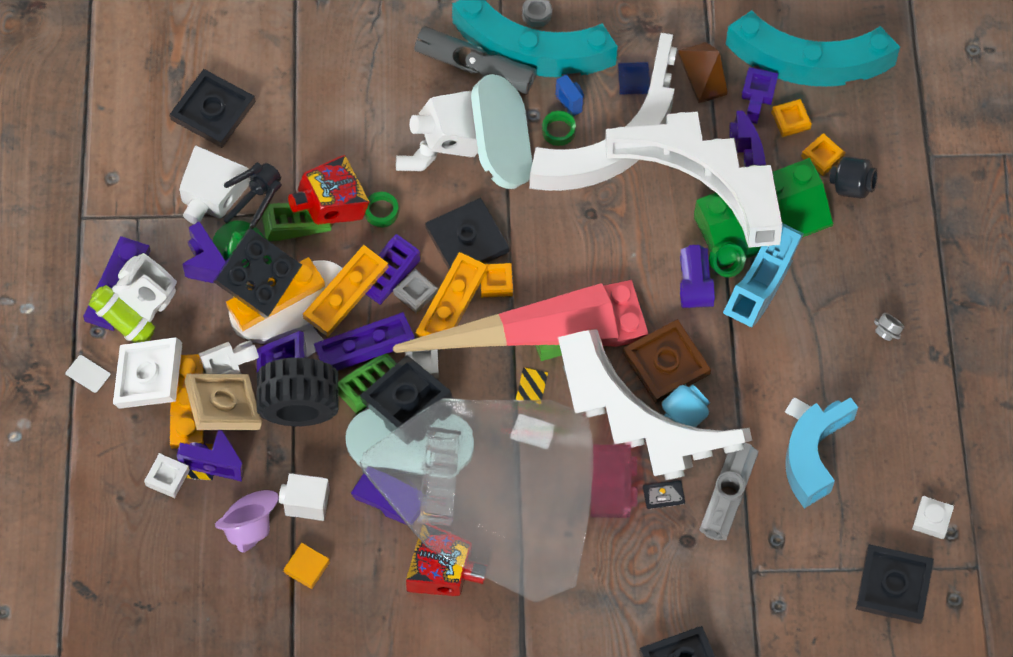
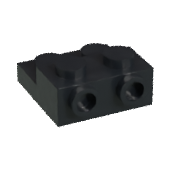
(403, 393)

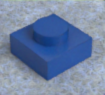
(570, 95)

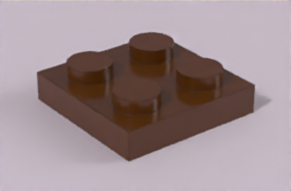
(666, 360)

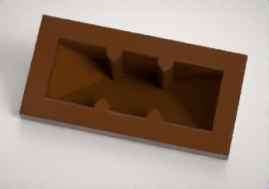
(704, 71)

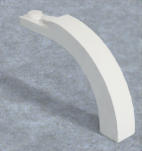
(589, 164)

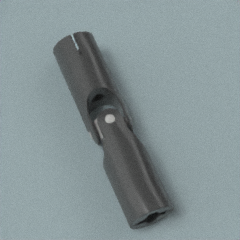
(447, 49)

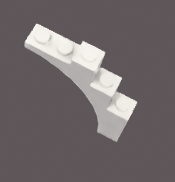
(714, 162)
(598, 386)

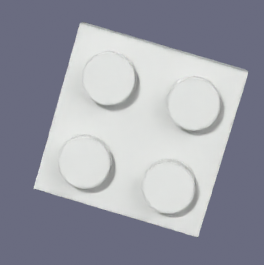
(147, 373)

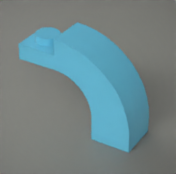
(763, 279)
(803, 465)

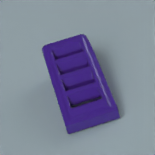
(389, 252)

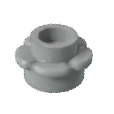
(888, 327)

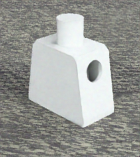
(448, 124)
(204, 185)

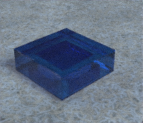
(633, 78)

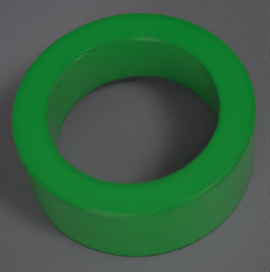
(558, 116)
(385, 221)
(738, 265)

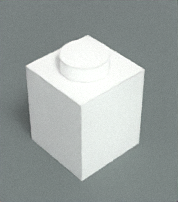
(305, 496)

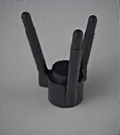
(263, 180)

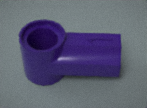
(696, 285)

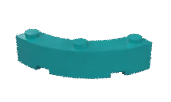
(547, 52)
(807, 60)

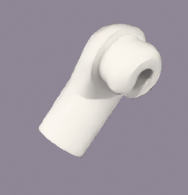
(418, 161)

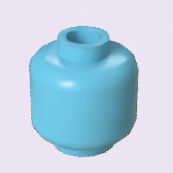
(686, 406)

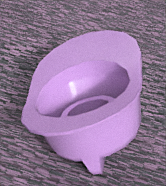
(248, 519)

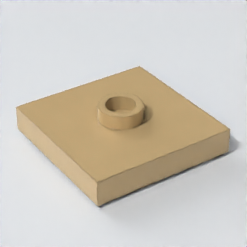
(222, 402)

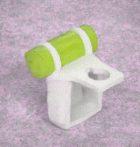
(136, 298)

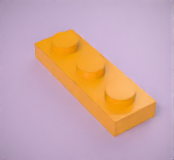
(303, 284)
(345, 290)
(453, 295)
(181, 417)

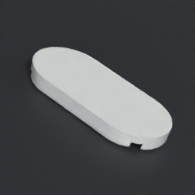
(289, 319)

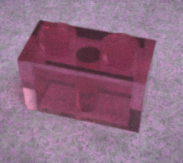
(611, 481)

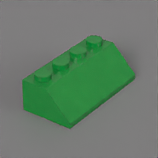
(800, 203)

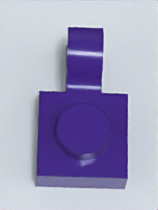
(759, 89)

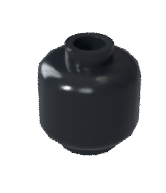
(854, 177)

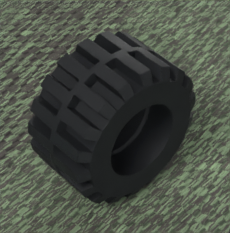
(297, 392)

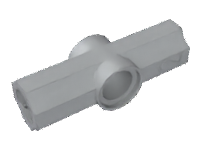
(724, 507)

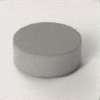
(537, 12)

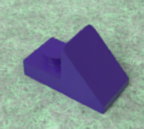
(207, 257)
(219, 461)

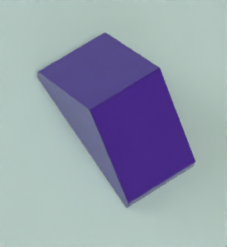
(287, 347)

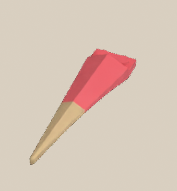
(608, 308)

